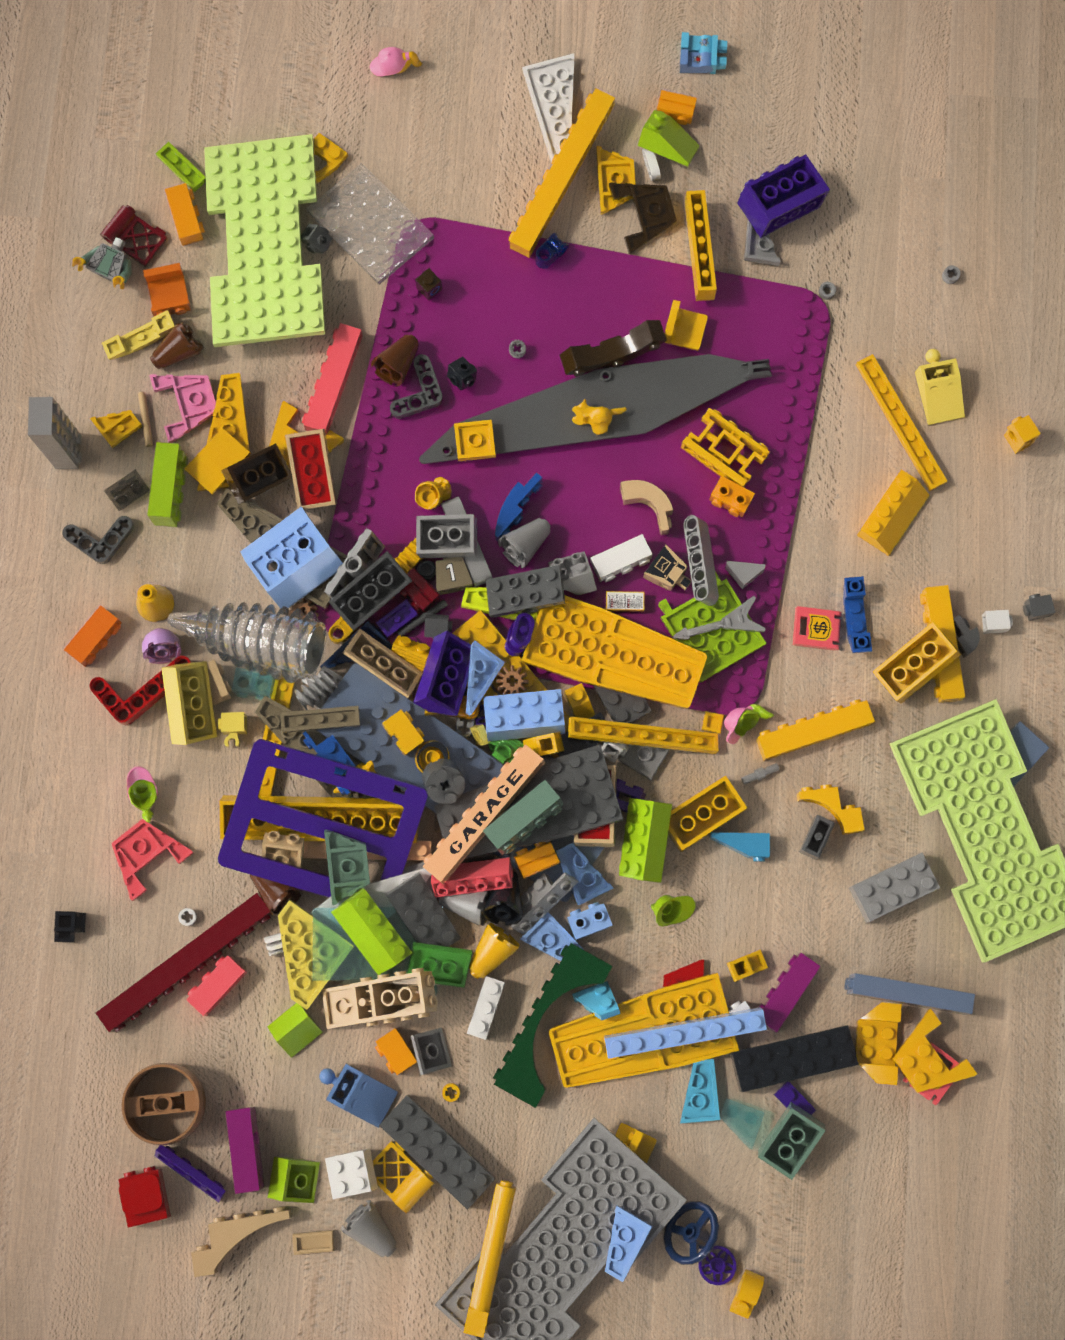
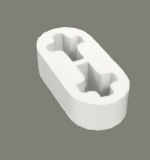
(651, 165)

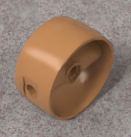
(150, 1104)

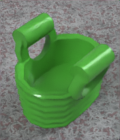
(504, 749)

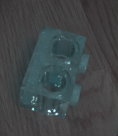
(252, 689)

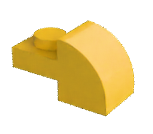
(747, 965)
(747, 1294)

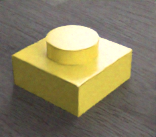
(479, 734)

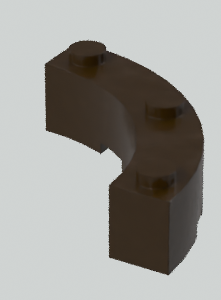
(613, 351)

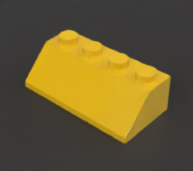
(894, 513)

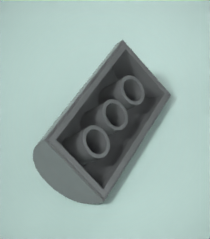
(370, 591)

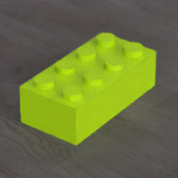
(167, 484)
(645, 840)

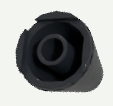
(505, 904)

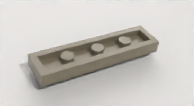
(320, 719)

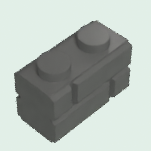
(817, 837)

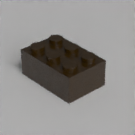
(257, 473)

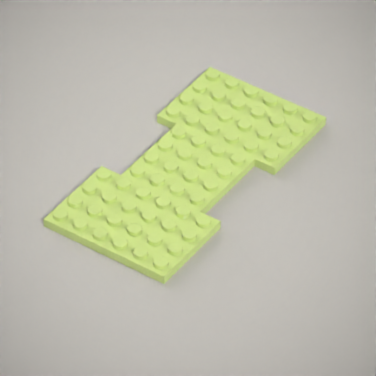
(266, 284)
(965, 773)

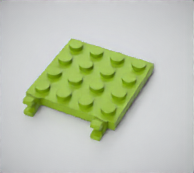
(720, 645)

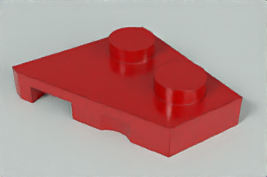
(685, 973)

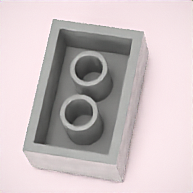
(446, 536)

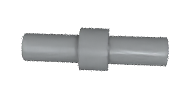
(760, 773)

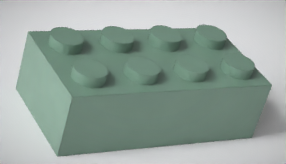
(523, 818)

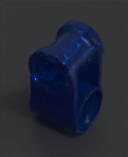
(553, 249)

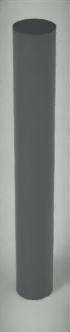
(421, 619)

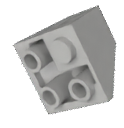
(576, 573)

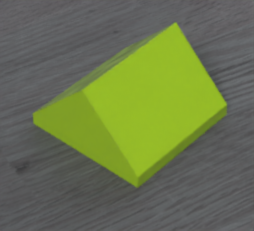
(294, 1029)

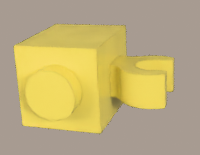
(233, 725)

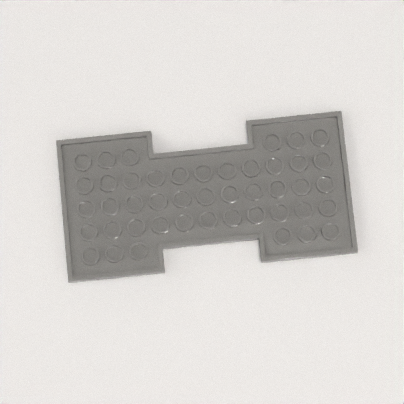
(566, 1239)

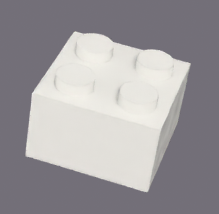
(351, 1173)

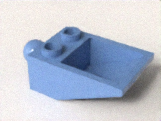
(362, 1095)

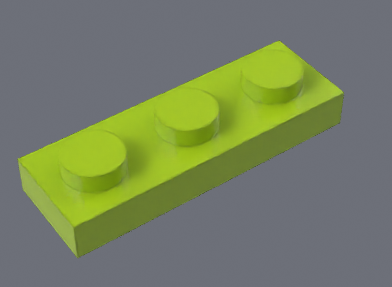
(181, 166)

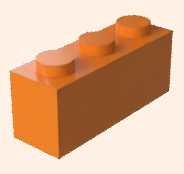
(93, 636)

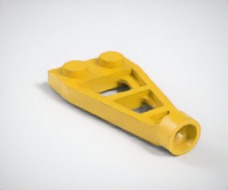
(330, 153)

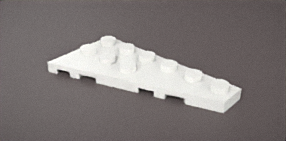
(552, 97)

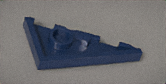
(338, 656)

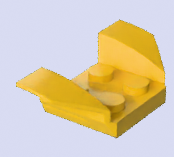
(878, 1041)

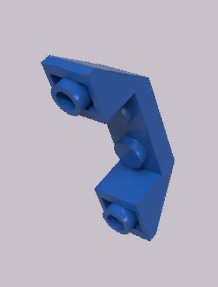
(855, 615)

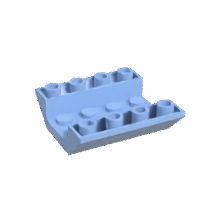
(298, 568)

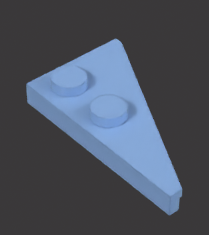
(482, 671)

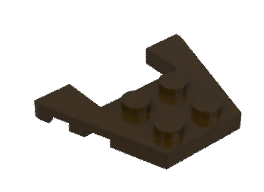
(652, 209)

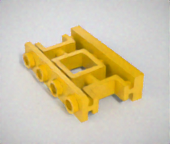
(714, 459)

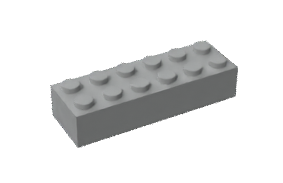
(54, 433)

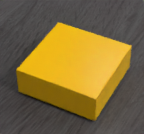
(712, 722)

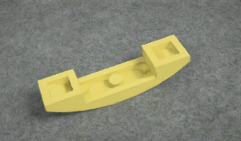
(140, 337)

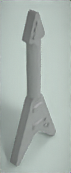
(735, 621)

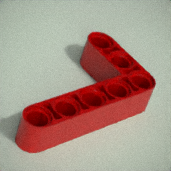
(129, 704)

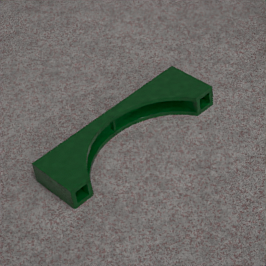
(519, 1072)

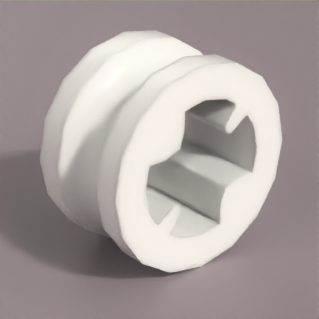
(191, 912)

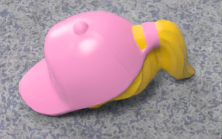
(393, 61)

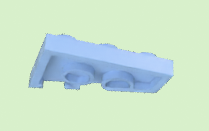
(549, 937)
(626, 1242)

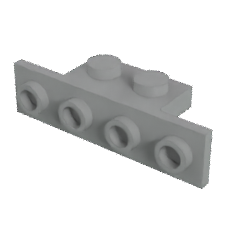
(542, 898)

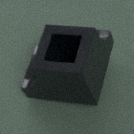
(67, 924)

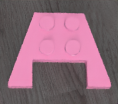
(193, 398)

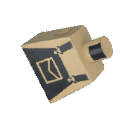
(667, 570)

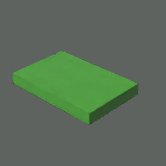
(447, 964)

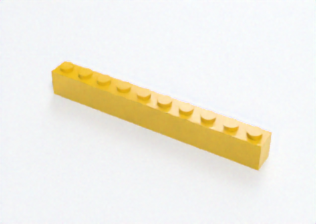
(563, 171)

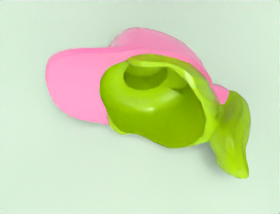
(742, 720)
(142, 791)

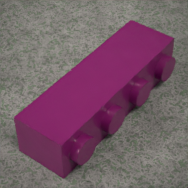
(788, 991)

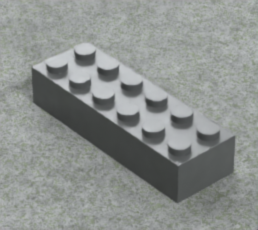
(437, 1151)

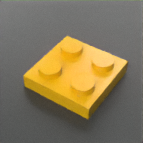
(474, 440)

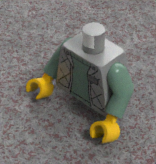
(107, 262)

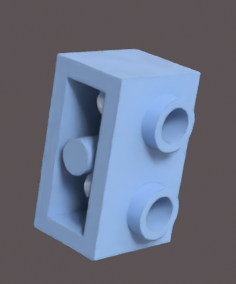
(590, 923)

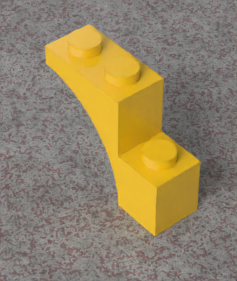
(849, 818)

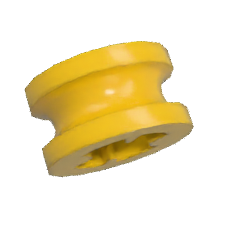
(447, 1097)

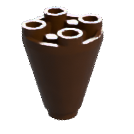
(176, 347)

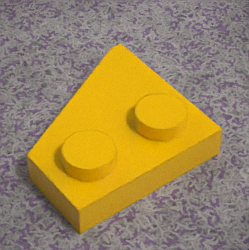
(117, 426)

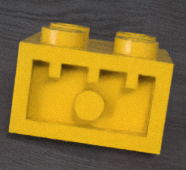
(685, 327)

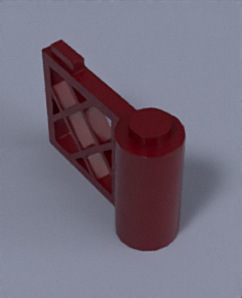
(123, 224)

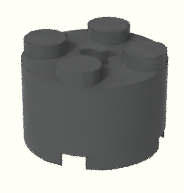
(443, 781)

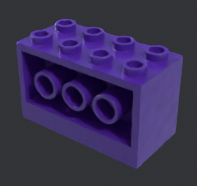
(783, 195)

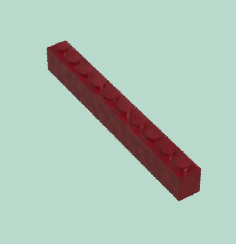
(183, 963)

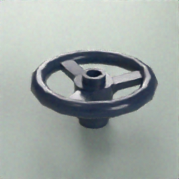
(693, 1233)

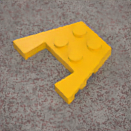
(285, 416)
(922, 1063)

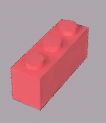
(216, 985)

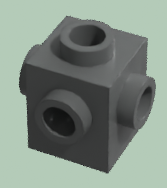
(316, 238)

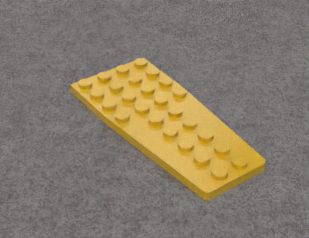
(613, 653)
(581, 1042)

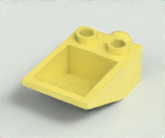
(940, 395)

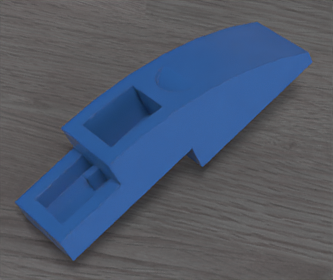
(511, 512)

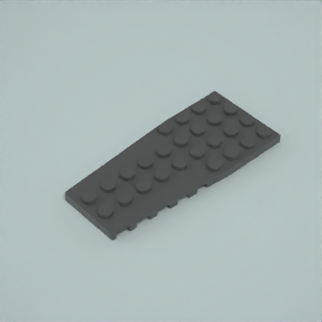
(579, 781)

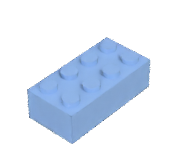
(524, 715)

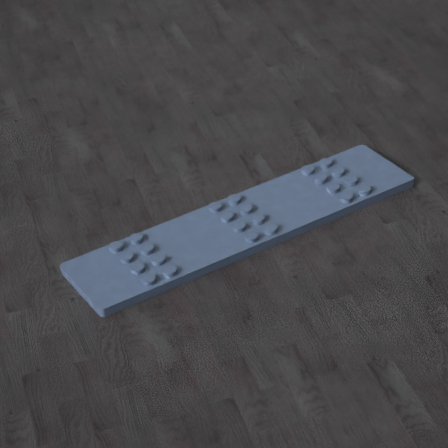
(372, 742)

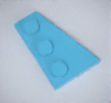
(701, 1095)

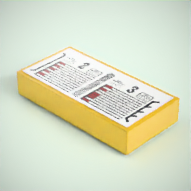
(624, 601)

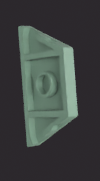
(346, 865)

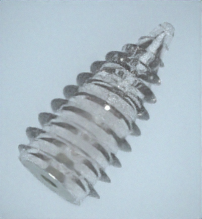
(259, 639)

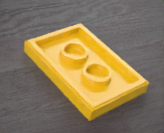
(217, 455)

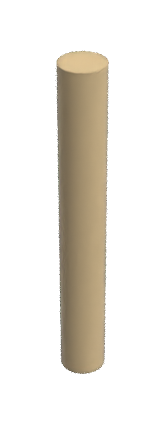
(145, 419)

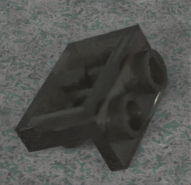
(127, 490)

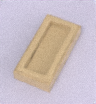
(313, 1242)

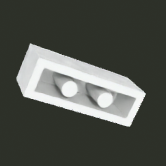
(621, 558)
(485, 1008)

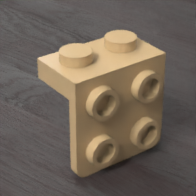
(219, 687)

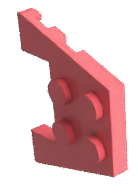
(141, 846)

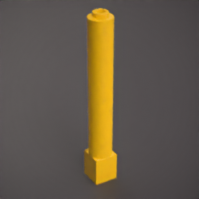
(490, 1259)

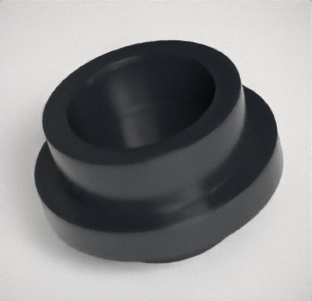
(427, 569)

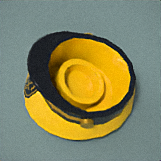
(430, 752)

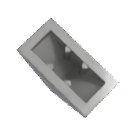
(744, 572)

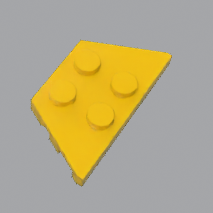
(612, 168)

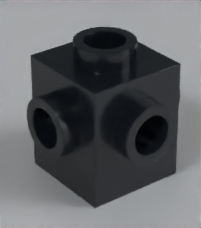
(462, 373)

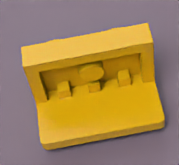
(637, 1141)

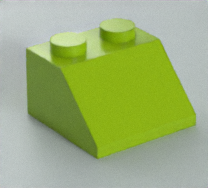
(293, 1180)

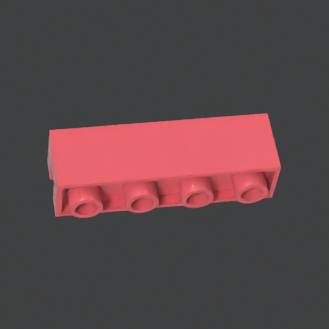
(476, 877)

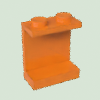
(167, 289)

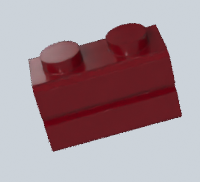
(420, 592)

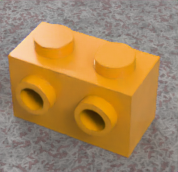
(731, 497)

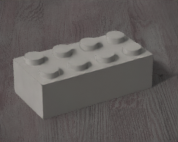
(894, 887)

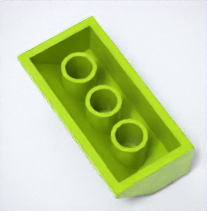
(371, 931)

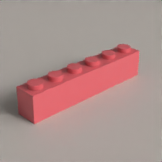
(333, 378)

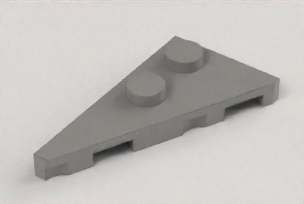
(759, 249)

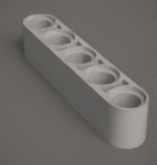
(701, 560)
(477, 565)

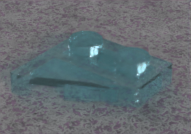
(742, 1121)

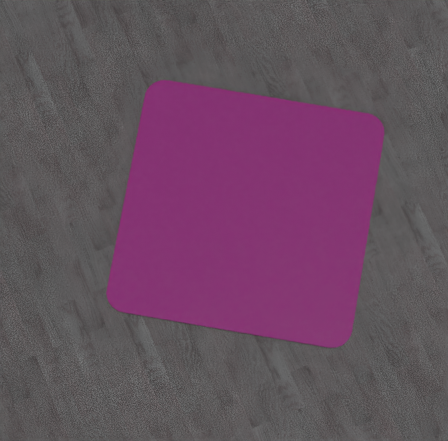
(580, 300)

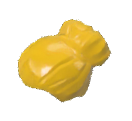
(432, 493)

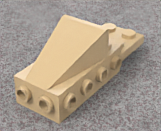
(381, 999)

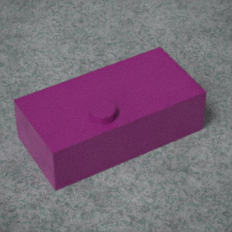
(245, 1150)

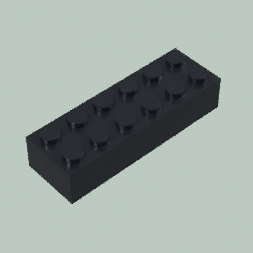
(794, 1058)

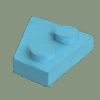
(598, 1000)

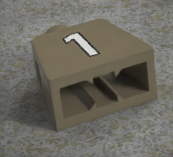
(452, 575)

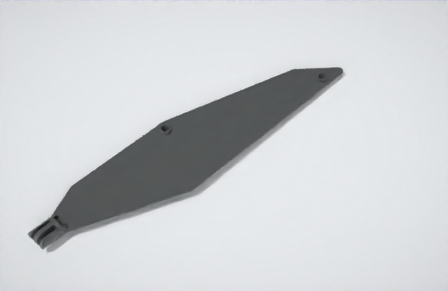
(648, 390)

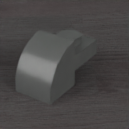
(967, 639)

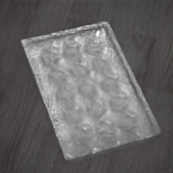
(370, 223)

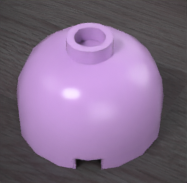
(160, 646)

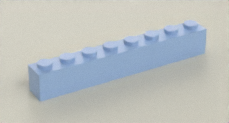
(685, 1032)

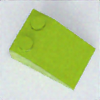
(667, 138)

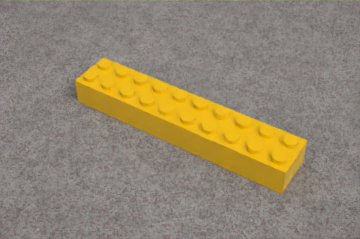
(365, 813)

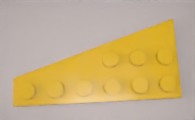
(229, 413)

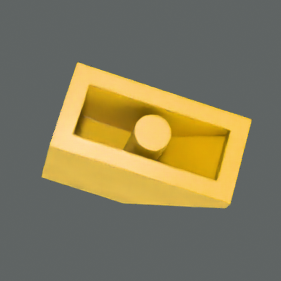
(579, 702)

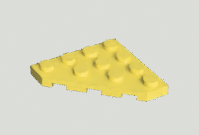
(297, 940)

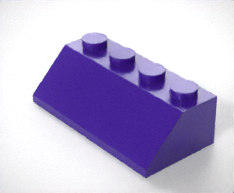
(444, 675)

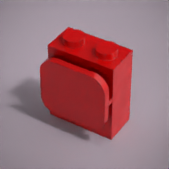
(144, 1196)

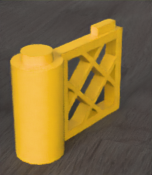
(413, 1186)

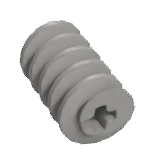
(315, 689)

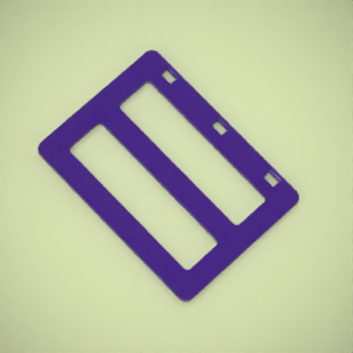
(250, 806)

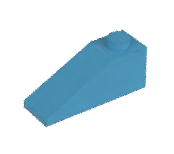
(747, 844)

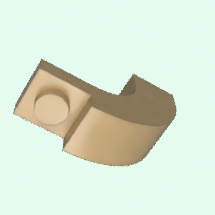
(644, 492)

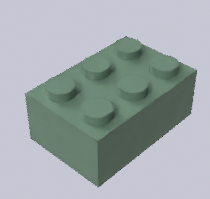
(791, 1140)

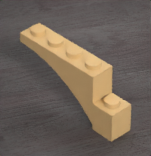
(228, 1233)

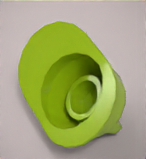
(672, 909)

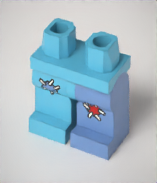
(700, 54)

